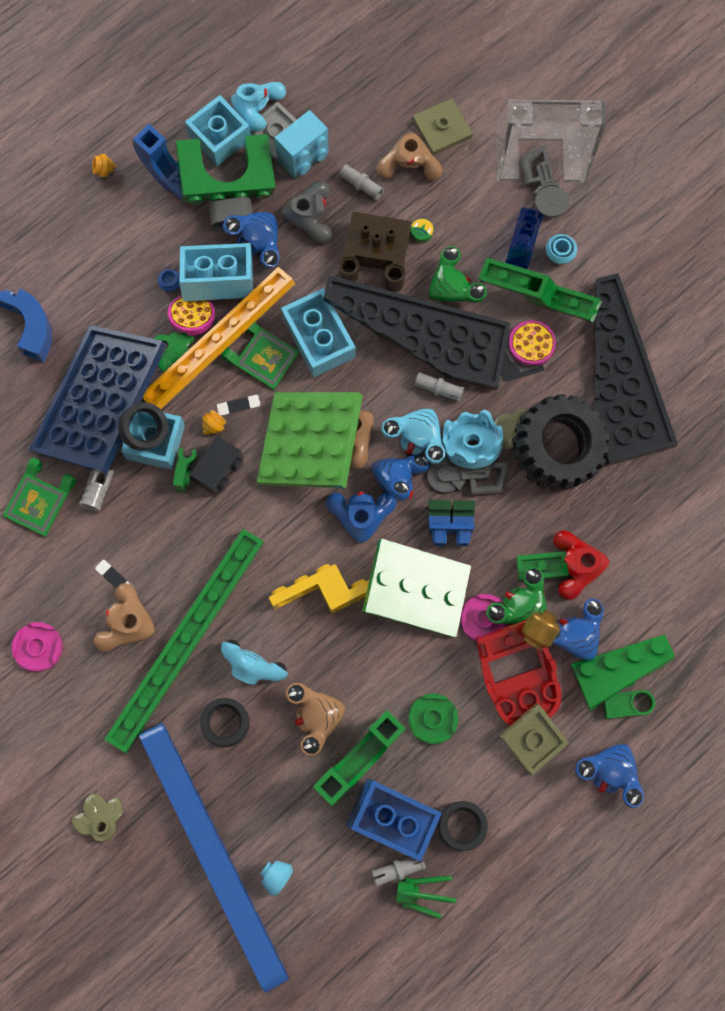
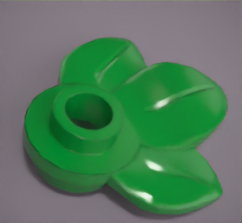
(177, 347)

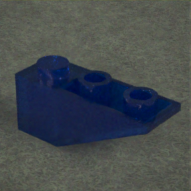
(524, 238)

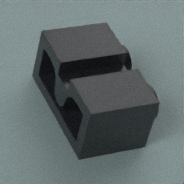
(217, 465)

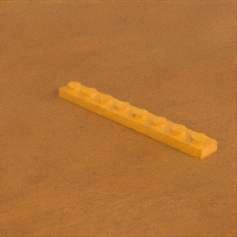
(218, 338)

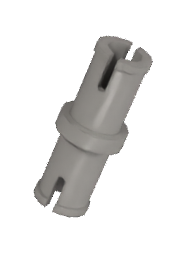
(361, 182)
(439, 387)
(397, 870)

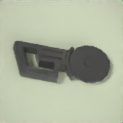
(549, 198)
(448, 477)

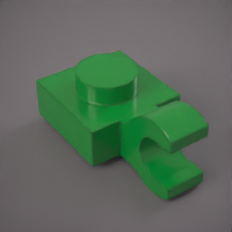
(182, 473)

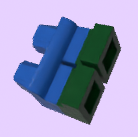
(461, 525)

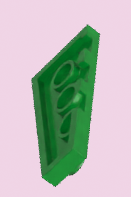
(620, 669)

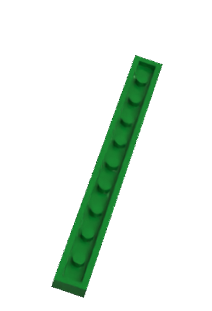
(184, 641)

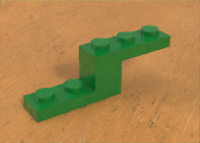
(539, 290)

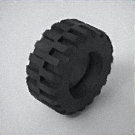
(586, 427)

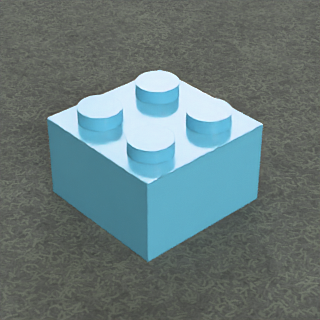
(218, 129)
(302, 144)
(143, 428)

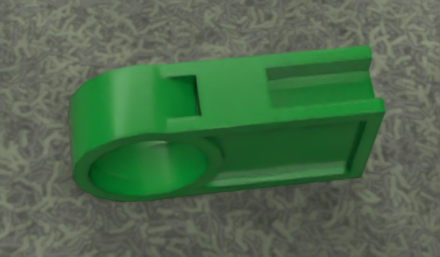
(622, 705)

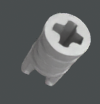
(95, 492)

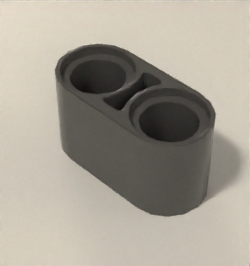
(224, 208)

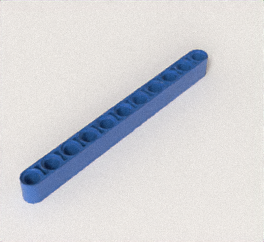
(214, 858)

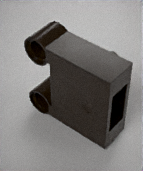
(376, 244)

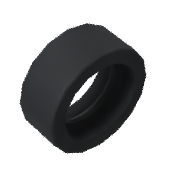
(156, 413)
(206, 717)
(482, 826)

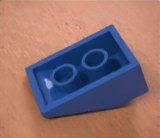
(393, 819)

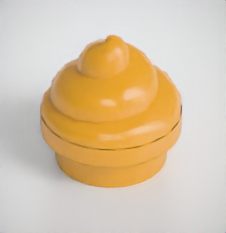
(102, 165)
(212, 423)

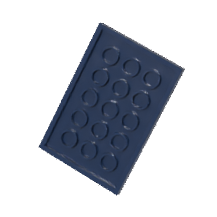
(101, 382)

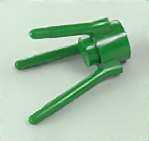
(409, 893)

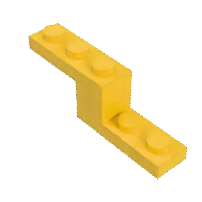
(329, 583)

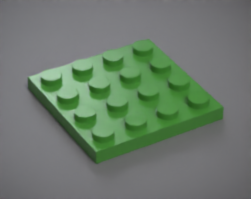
(310, 439)

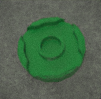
(433, 718)

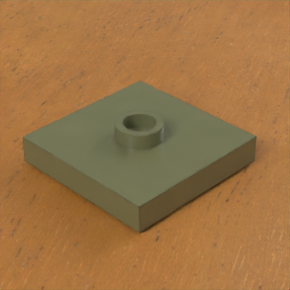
(442, 126)
(534, 739)

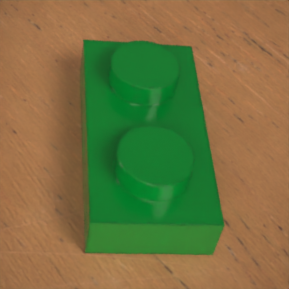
(550, 564)

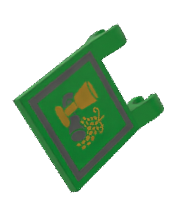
(264, 357)
(37, 502)

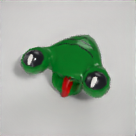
(451, 284)
(520, 602)

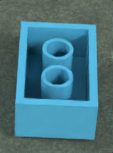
(216, 271)
(318, 333)

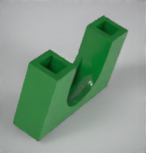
(198, 185)
(360, 759)

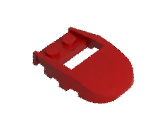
(520, 692)

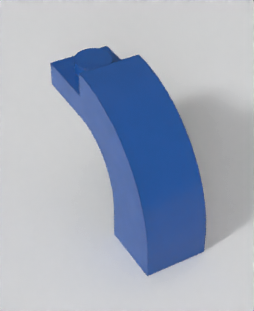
(154, 155)
(38, 332)

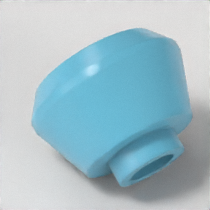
(561, 249)
(276, 876)

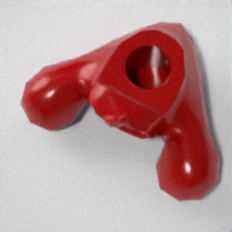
(583, 563)

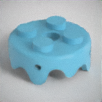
(473, 427)

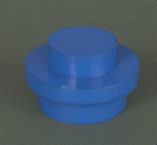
(169, 280)

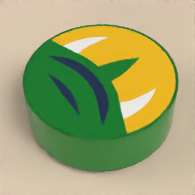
(422, 230)

